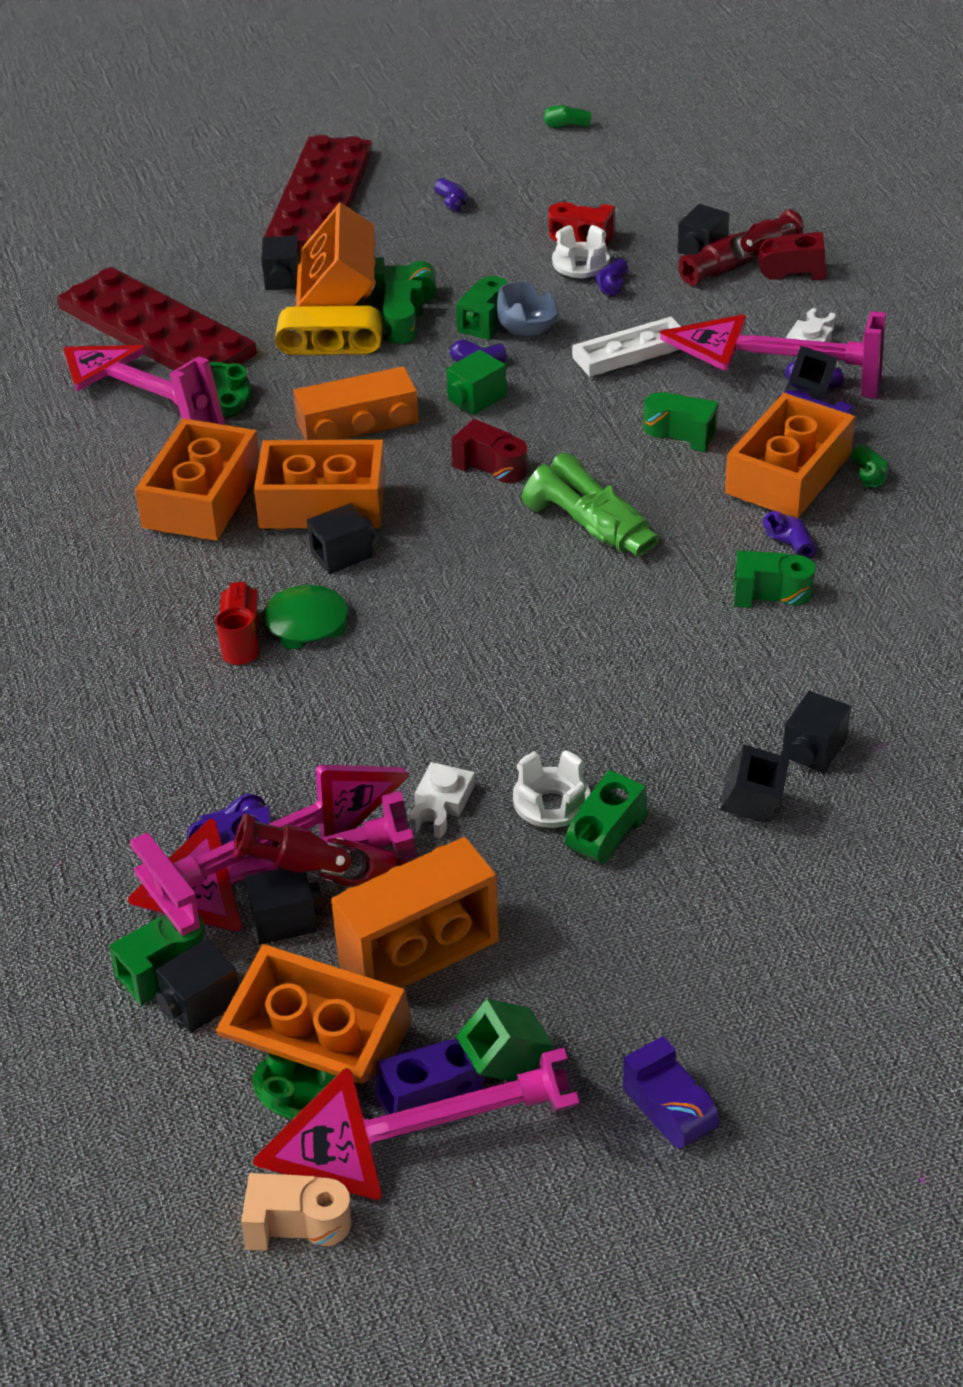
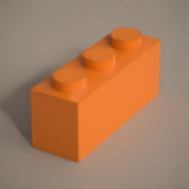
(356, 405)

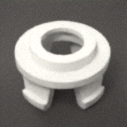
(570, 251)
(538, 780)

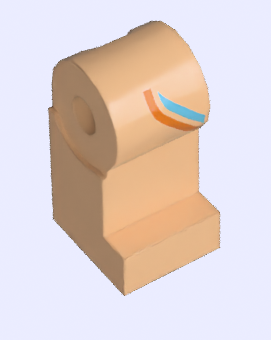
(294, 1209)

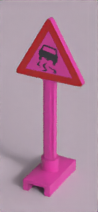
(720, 338)
(190, 387)
(343, 802)
(216, 895)
(335, 1140)

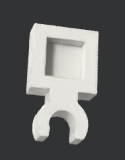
(813, 328)
(441, 793)

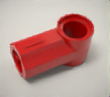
(238, 624)

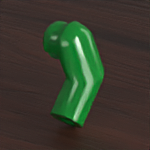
(563, 115)
(874, 466)

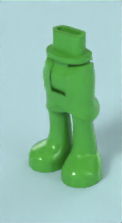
(599, 509)

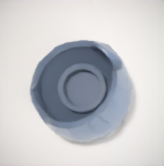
(524, 310)

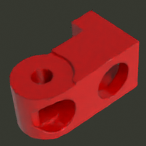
(581, 219)

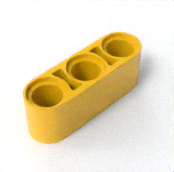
(314, 339)

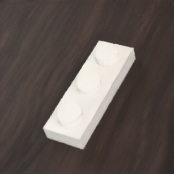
(623, 347)

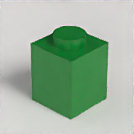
(476, 382)
(504, 1040)

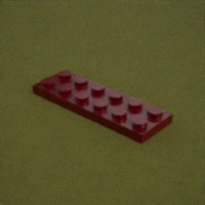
(323, 177)
(149, 318)

